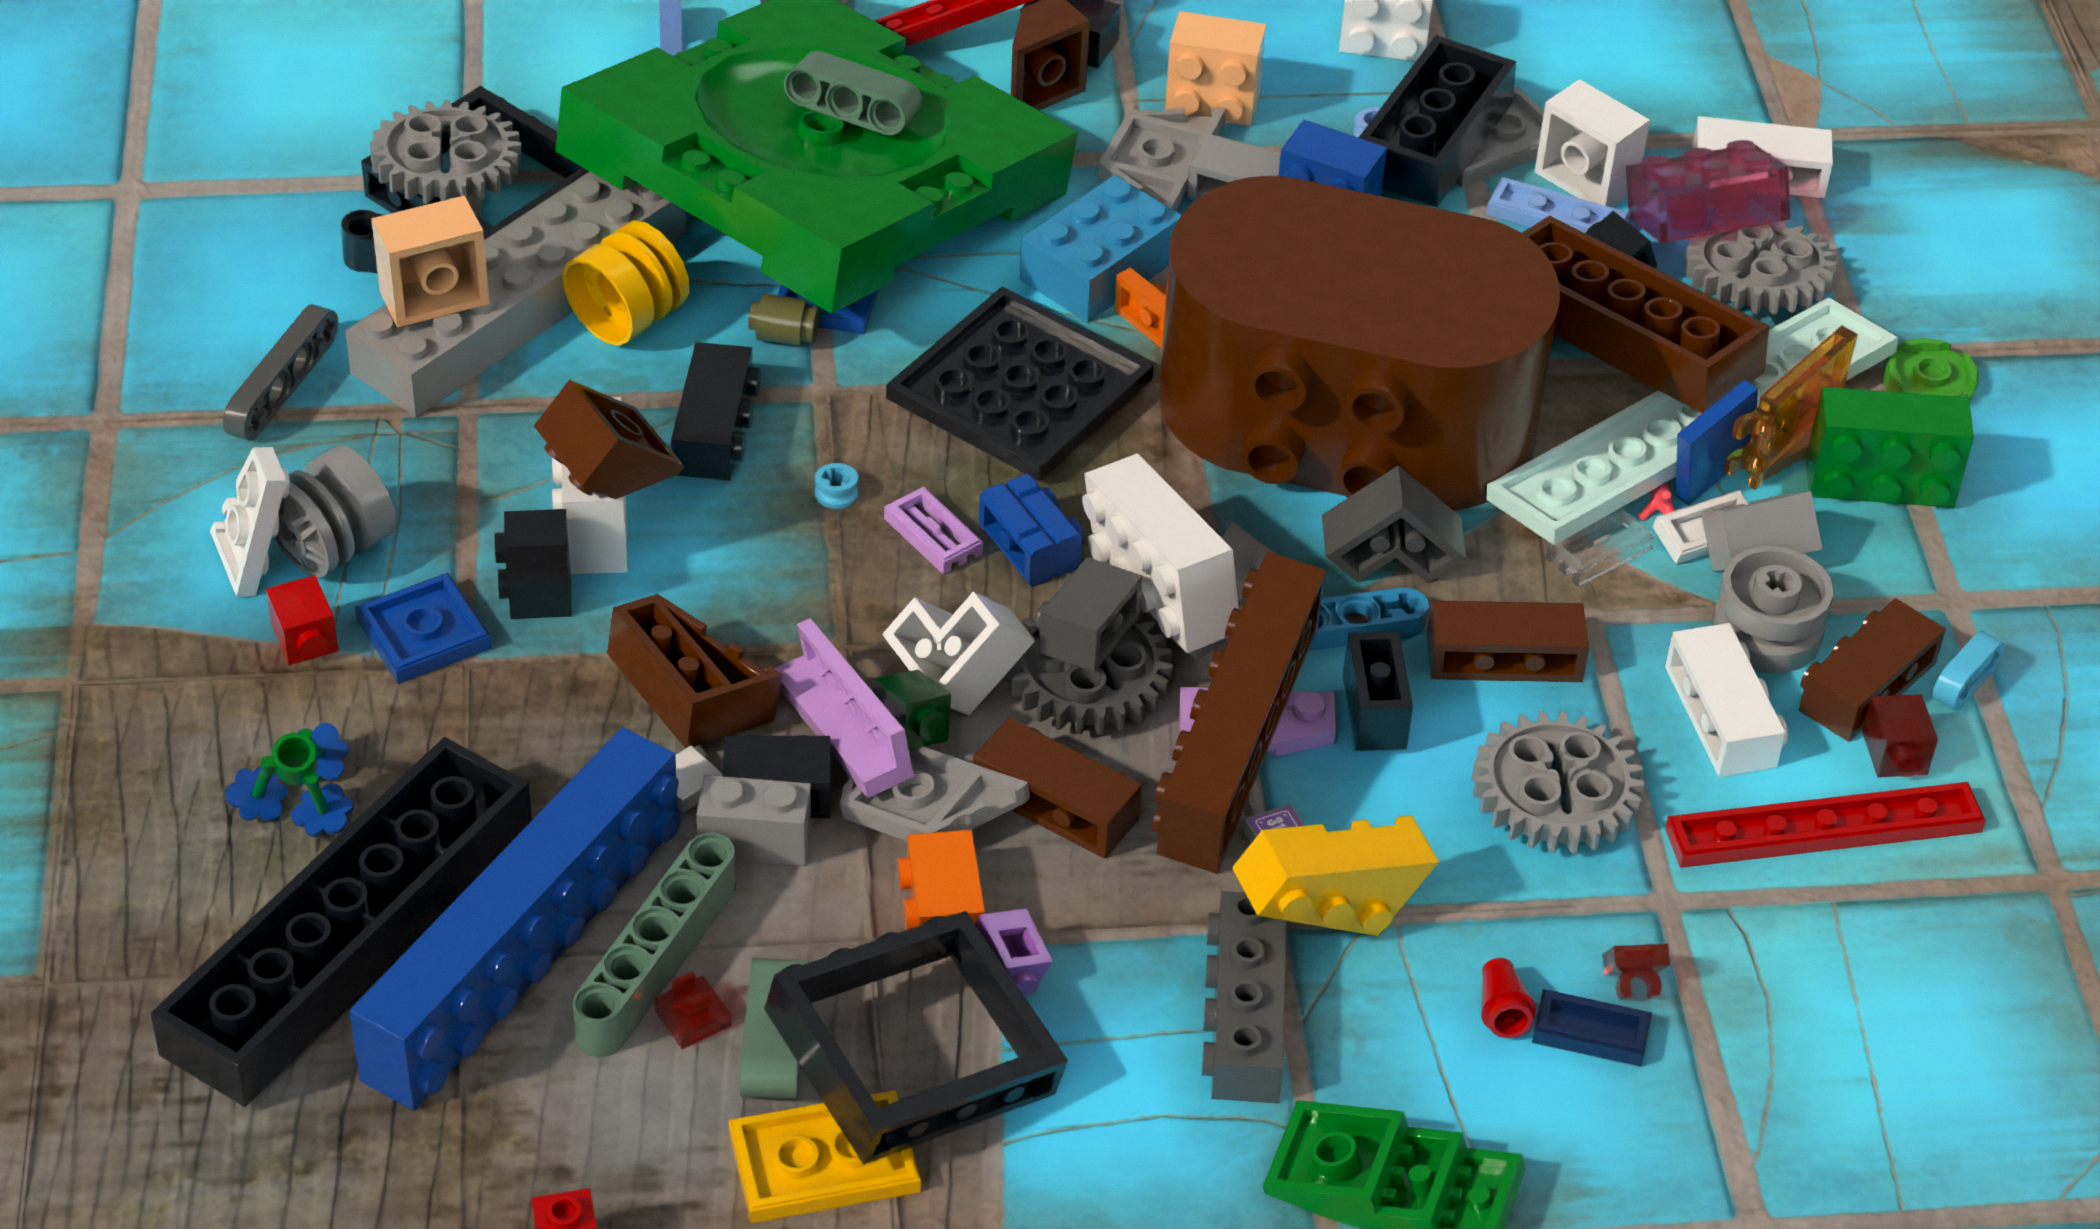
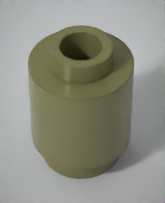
(784, 319)

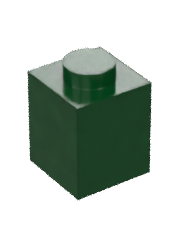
(917, 705)

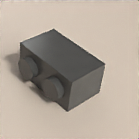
(1089, 614)

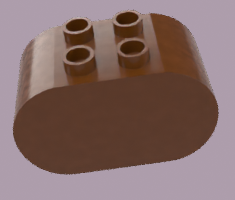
(1353, 337)

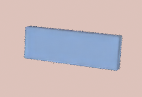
(1531, 204)

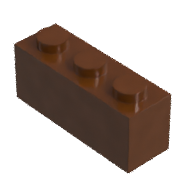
(1507, 641)
(1878, 660)
(1065, 787)

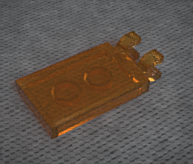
(1790, 407)

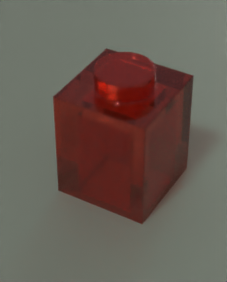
(1899, 735)

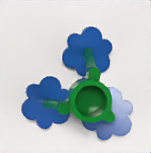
(296, 761)

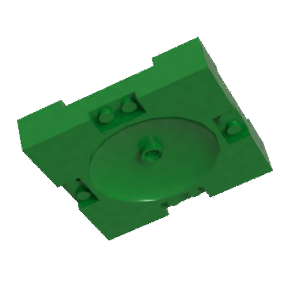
(799, 187)

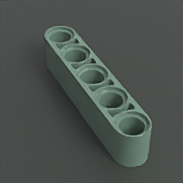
(654, 944)

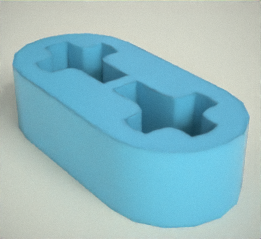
(1968, 670)

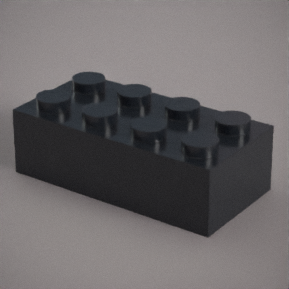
(1440, 117)

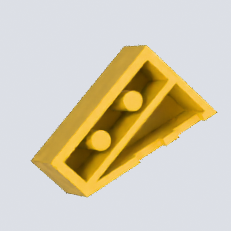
(1336, 877)

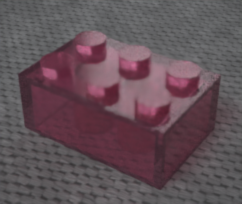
(1708, 191)

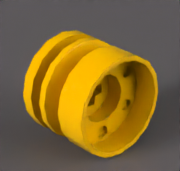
(626, 282)

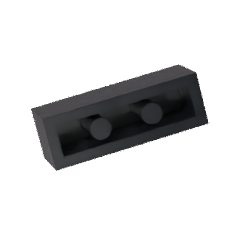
(715, 410)

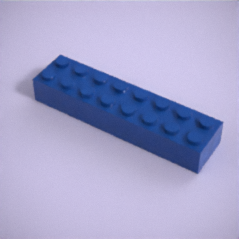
(515, 919)

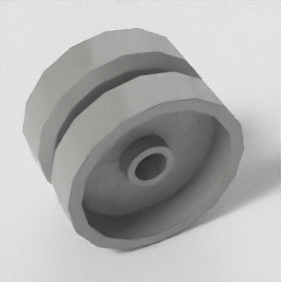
(1775, 606)

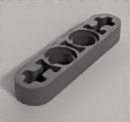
(280, 372)

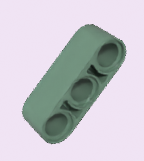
(873, 89)
(766, 1061)

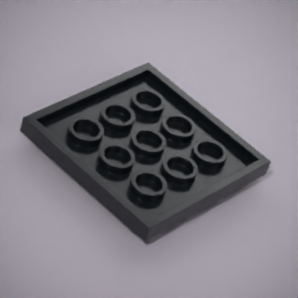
(1020, 383)

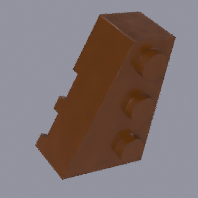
(687, 675)

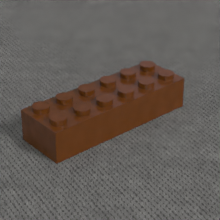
(1649, 320)
(1238, 712)

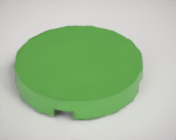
(1930, 369)

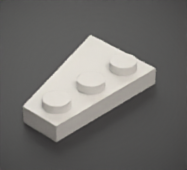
(251, 520)

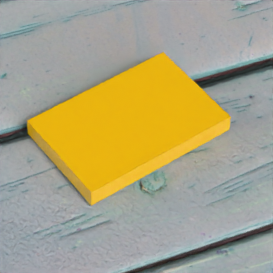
(804, 1164)

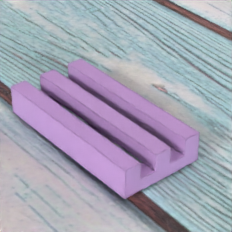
(926, 534)

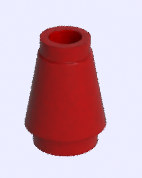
(1505, 1000)

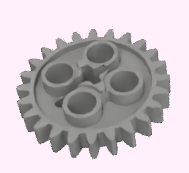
(410, 152)
(1762, 267)
(1523, 790)

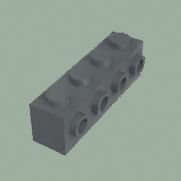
(1247, 1002)

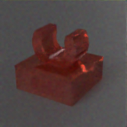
(1636, 962)
(692, 1010)

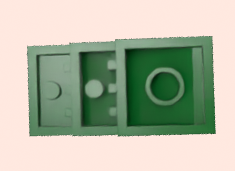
(1383, 1175)

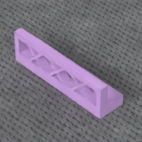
(842, 706)

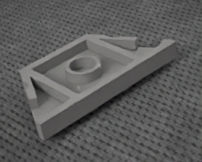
(1156, 151)
(939, 798)

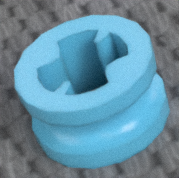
(836, 496)

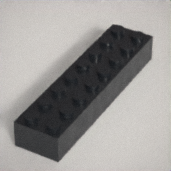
(341, 922)

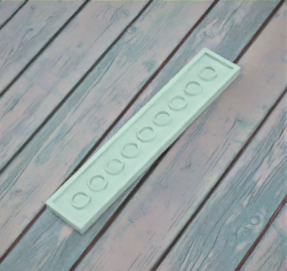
(1638, 445)

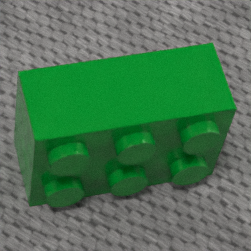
(1889, 447)

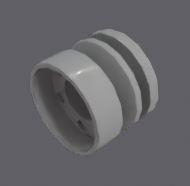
(333, 511)

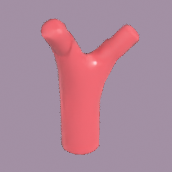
(1660, 500)

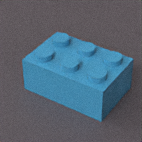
(1091, 241)

